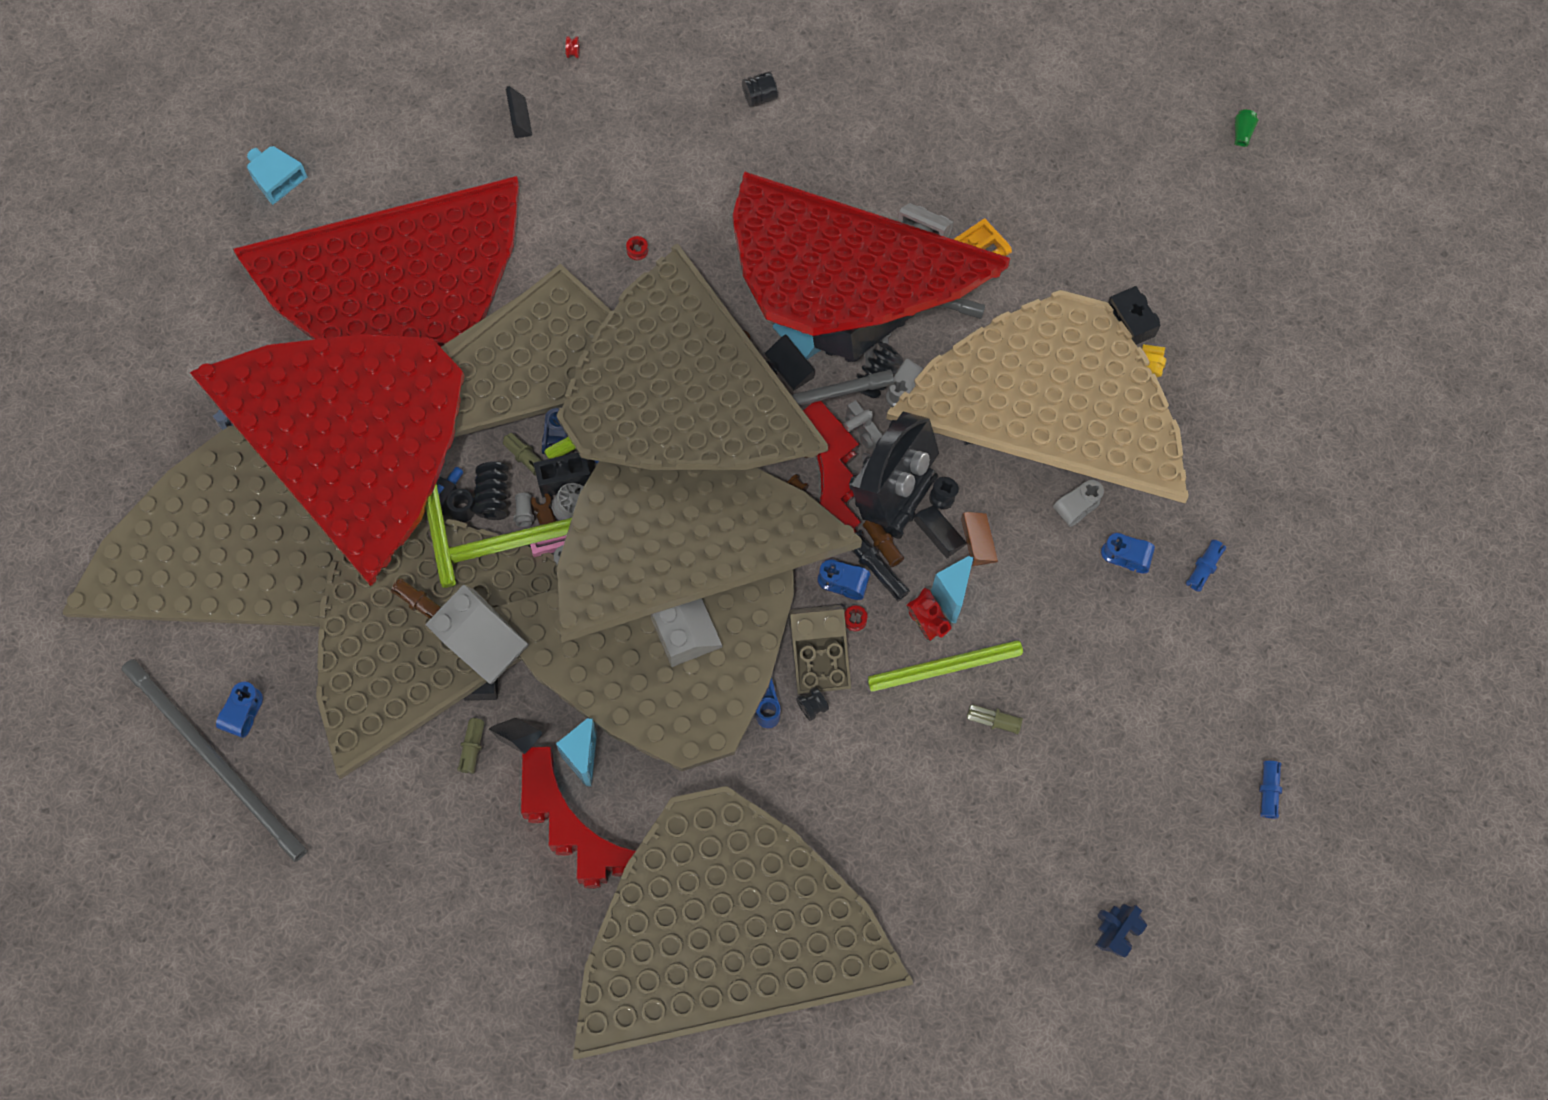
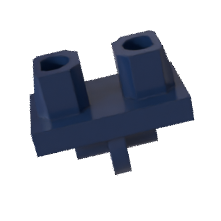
(1116, 926)

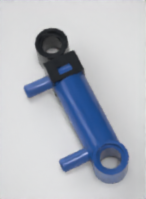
(451, 497)

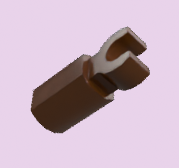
(545, 514)

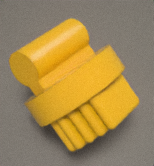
(1156, 358)

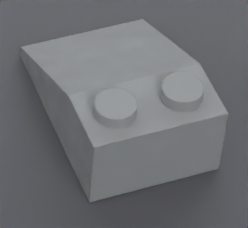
(477, 634)

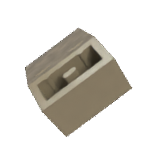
(819, 648)

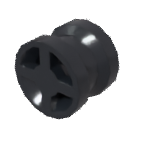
(943, 493)
(812, 703)

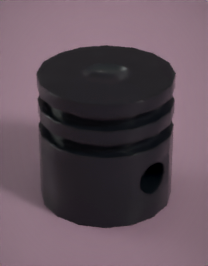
(760, 89)

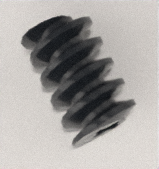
(886, 360)
(489, 490)

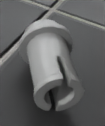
(523, 510)

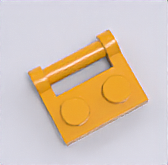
(984, 235)

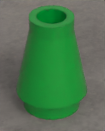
(1244, 126)

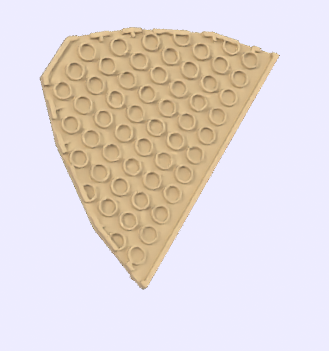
(1059, 390)

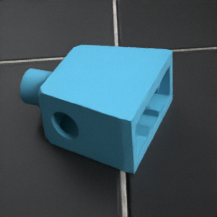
(274, 172)

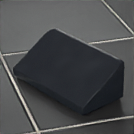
(518, 113)
(790, 362)
(939, 531)
(516, 734)

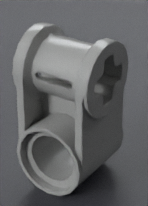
(903, 381)
(1077, 504)

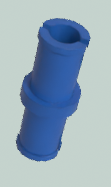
(1206, 565)
(1271, 789)

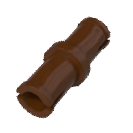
(884, 543)
(416, 599)

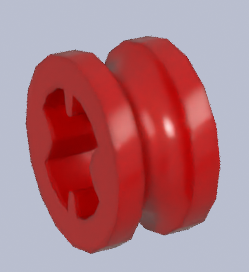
(572, 47)
(641, 242)
(863, 619)

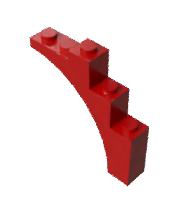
(833, 473)
(543, 800)

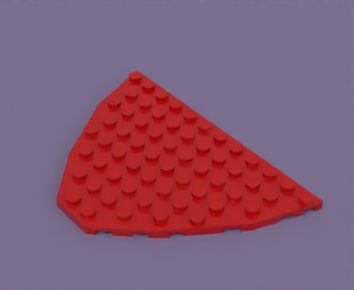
(844, 267)
(395, 270)
(347, 429)

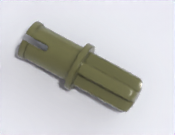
(522, 452)
(994, 718)
(471, 746)

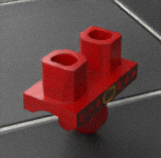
(928, 615)

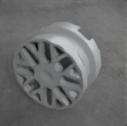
(565, 501)

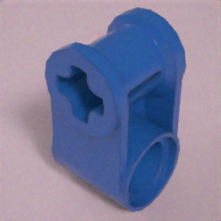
(1129, 552)
(846, 579)
(769, 702)
(240, 713)

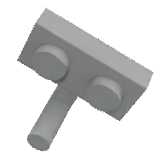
(861, 420)

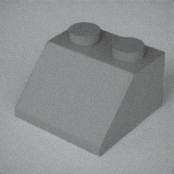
(926, 220)
(686, 632)

